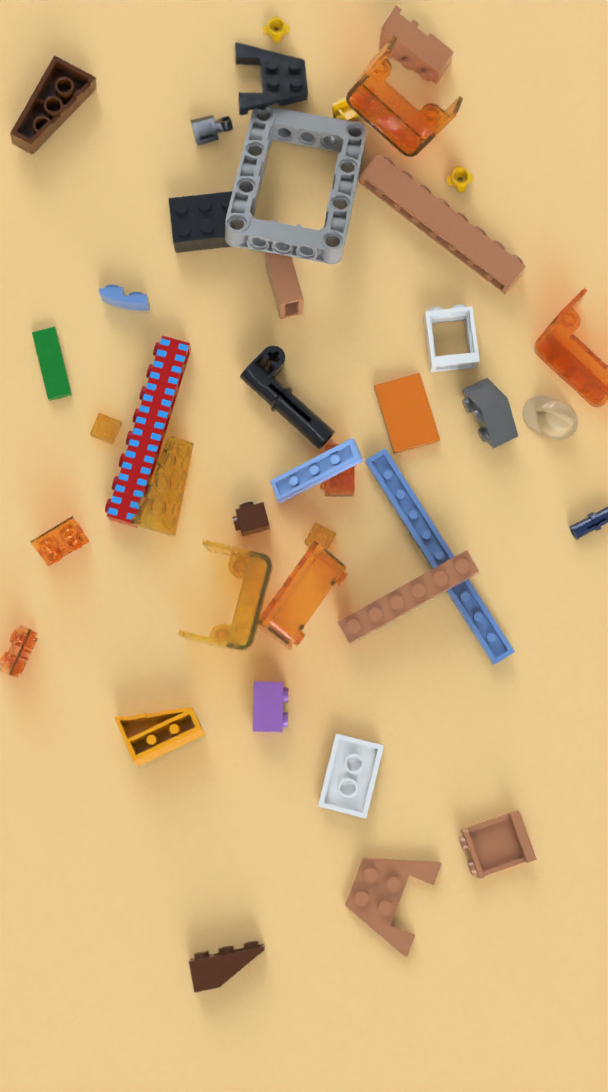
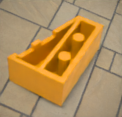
(158, 733)

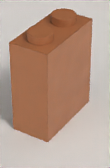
(284, 285)

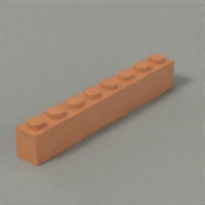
(441, 223)

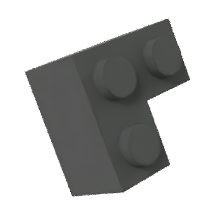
(491, 412)

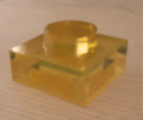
(105, 428)

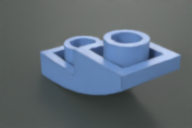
(116, 296)

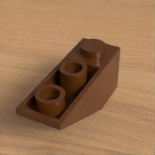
(216, 969)

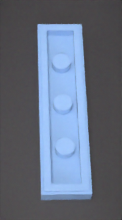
(316, 470)

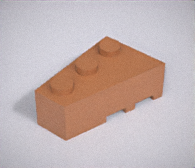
(414, 48)

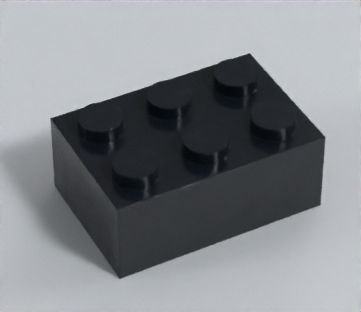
(199, 221)

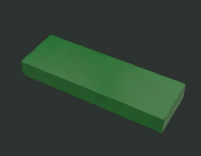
(52, 363)

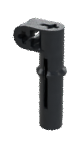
(282, 399)

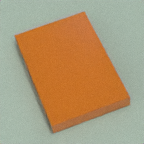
(406, 413)

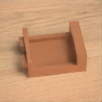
(497, 844)

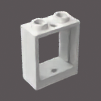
(455, 361)

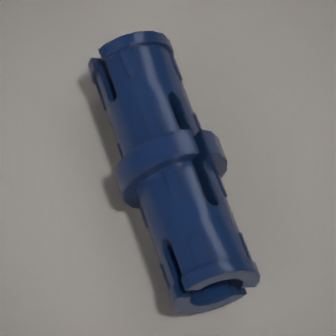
(591, 523)

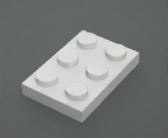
(350, 776)

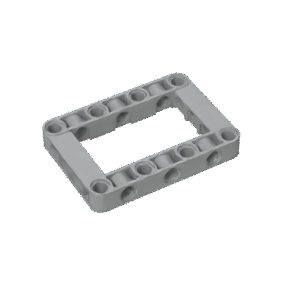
(289, 240)

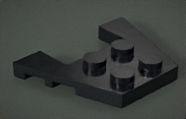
(281, 78)

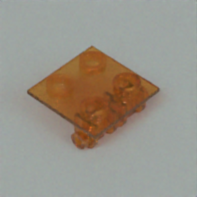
(60, 541)
(9, 660)

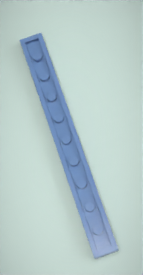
(437, 552)

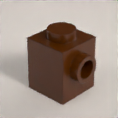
(251, 518)

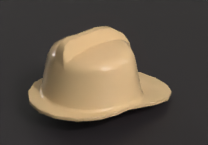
(550, 417)

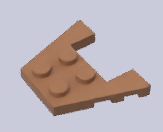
(379, 891)

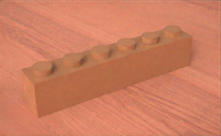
(408, 597)

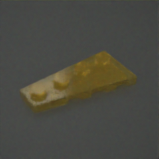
(163, 499)

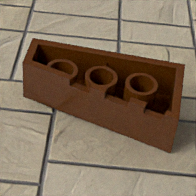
(51, 104)

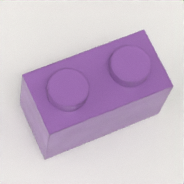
(268, 707)

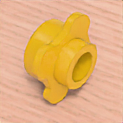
(274, 23)
(460, 172)

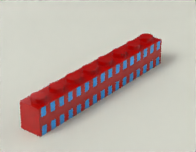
(149, 429)

